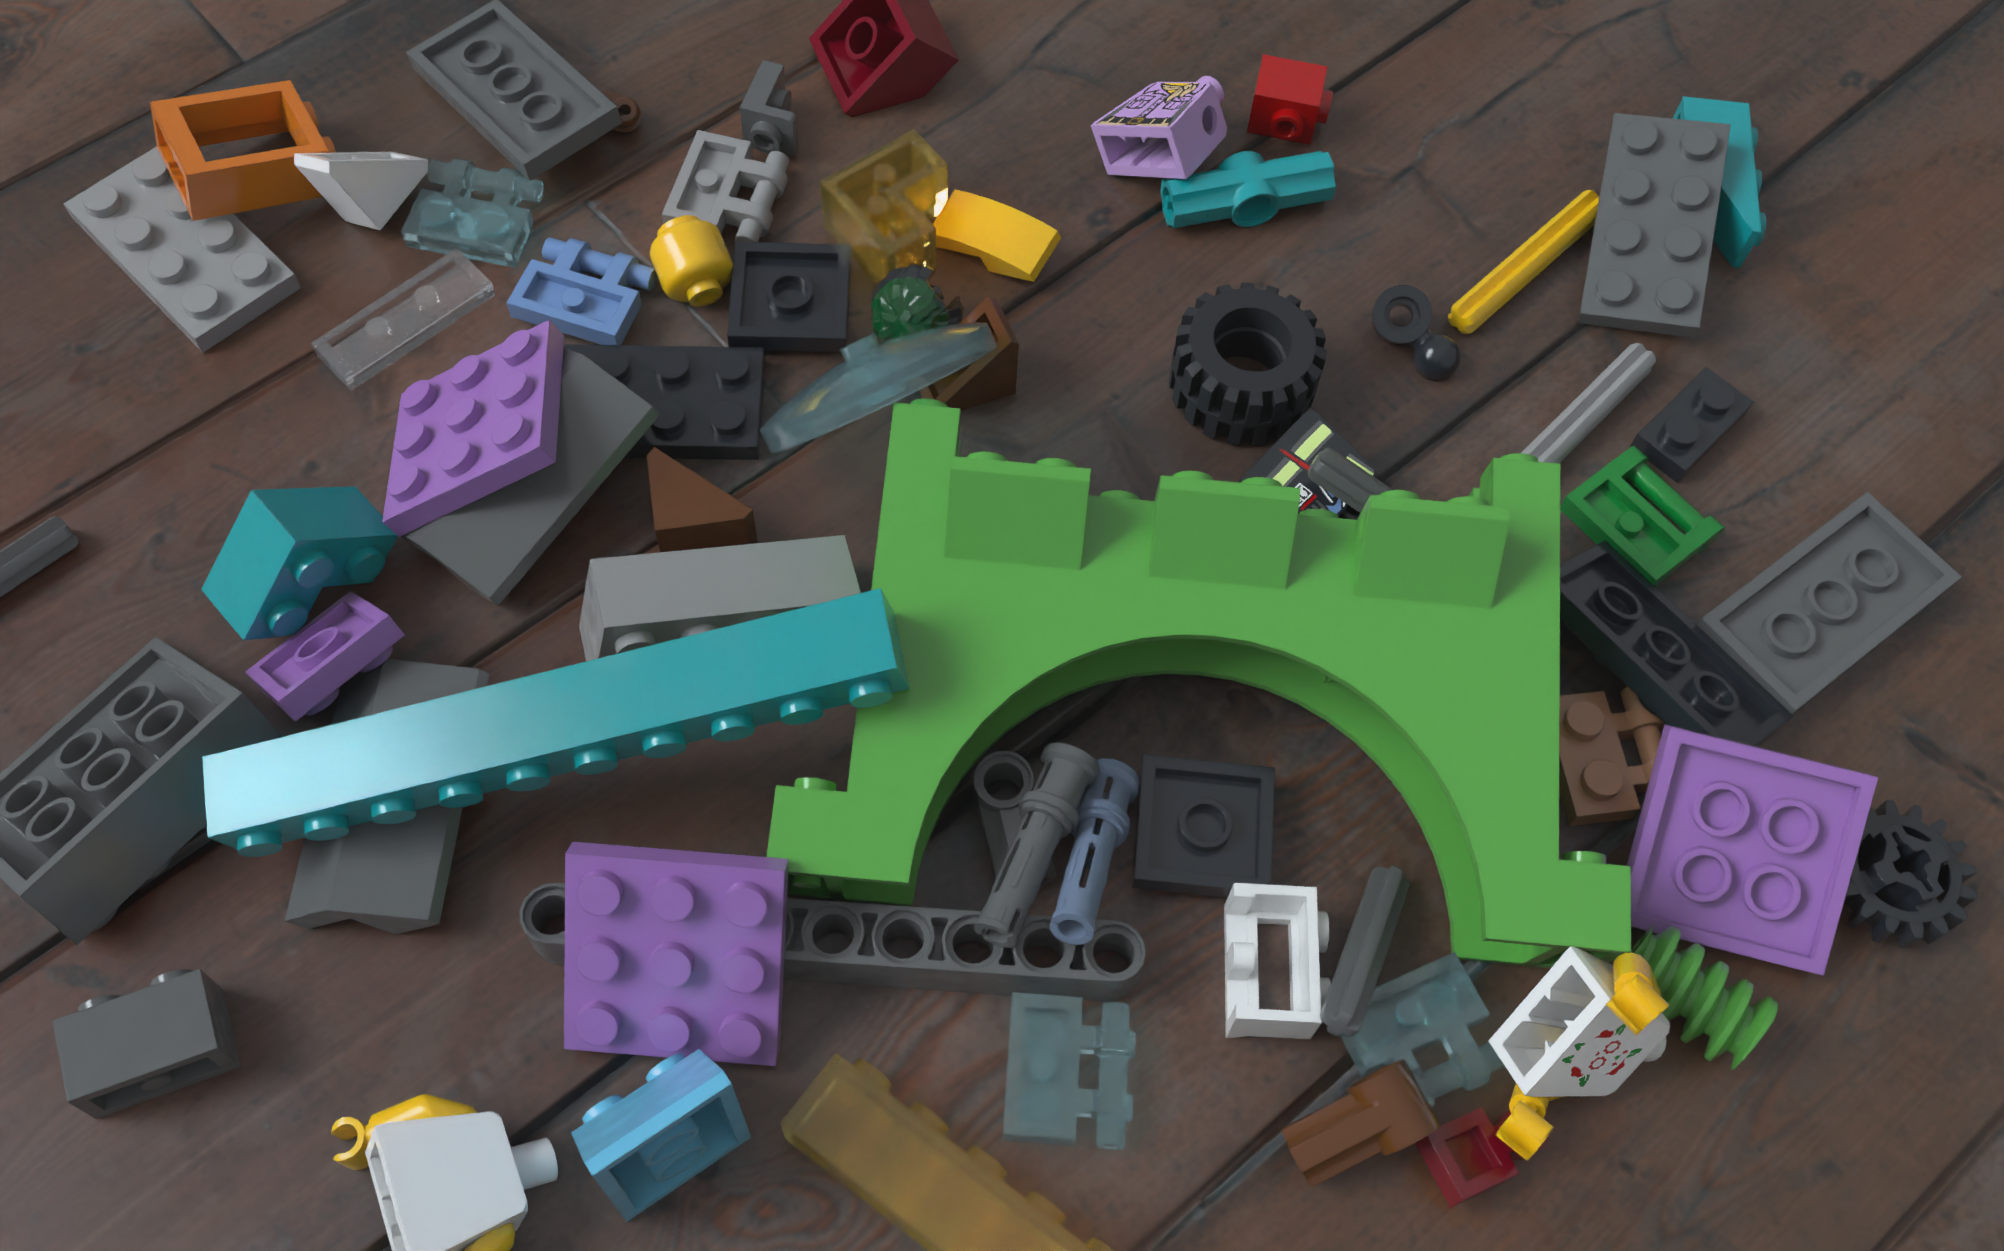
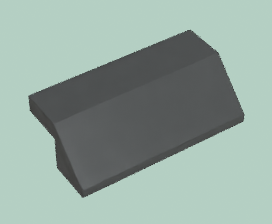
(505, 532)
(384, 871)

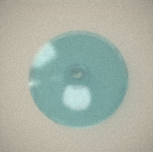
(874, 378)

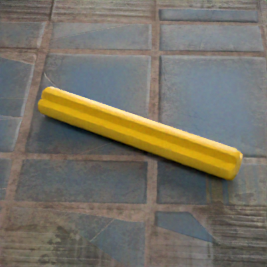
(1524, 263)

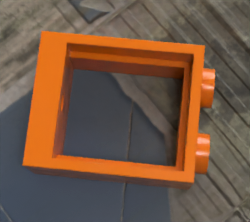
(232, 115)

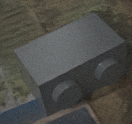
(145, 1042)

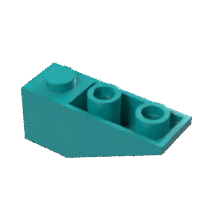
(1738, 216)

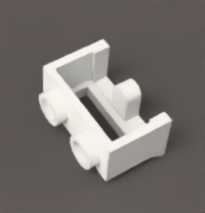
(1307, 938)

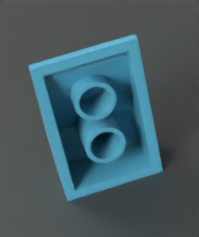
(661, 1132)

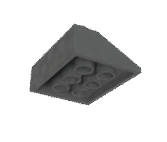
(117, 786)

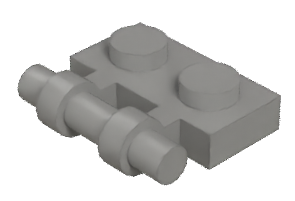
(712, 178)

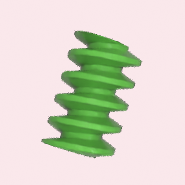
(1702, 998)

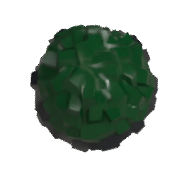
(909, 304)

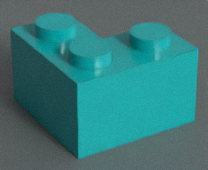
(288, 550)

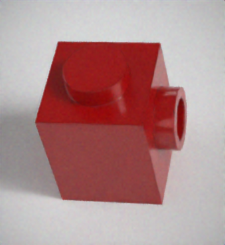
(1289, 99)

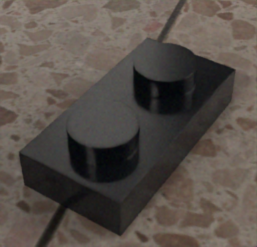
(1692, 424)

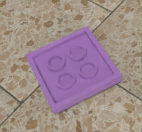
(475, 428)
(1747, 848)
(674, 952)

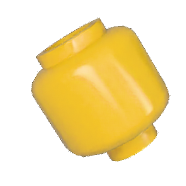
(691, 260)

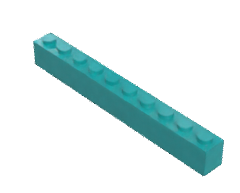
(555, 724)

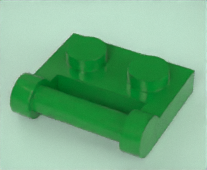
(1615, 512)

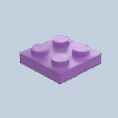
(324, 654)

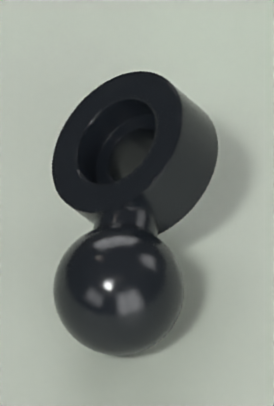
(1434, 354)

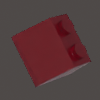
(882, 52)

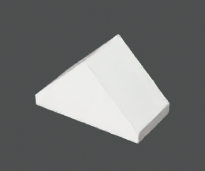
(363, 185)

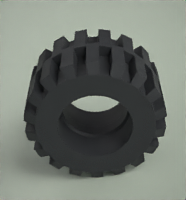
(1251, 326)

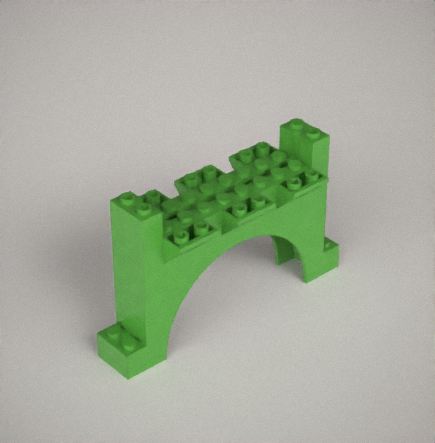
(1403, 629)

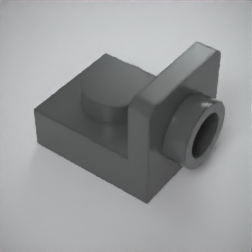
(767, 114)

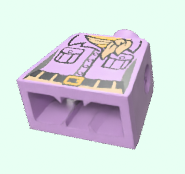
(1163, 129)

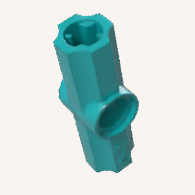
(1248, 189)

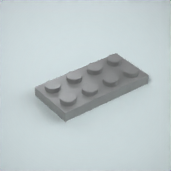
(201, 272)

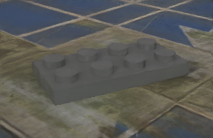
(514, 89)
(1655, 225)
(1829, 602)

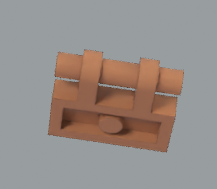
(1592, 765)

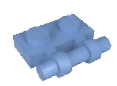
(577, 302)

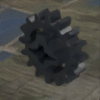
(1908, 878)

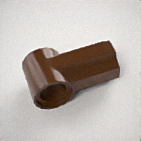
(1375, 1116)

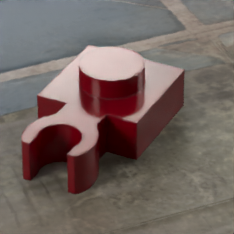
(1469, 1156)

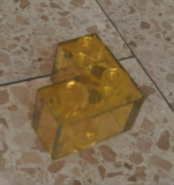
(886, 205)

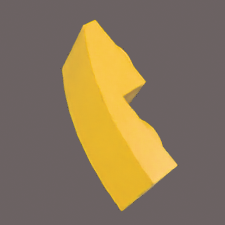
(998, 234)

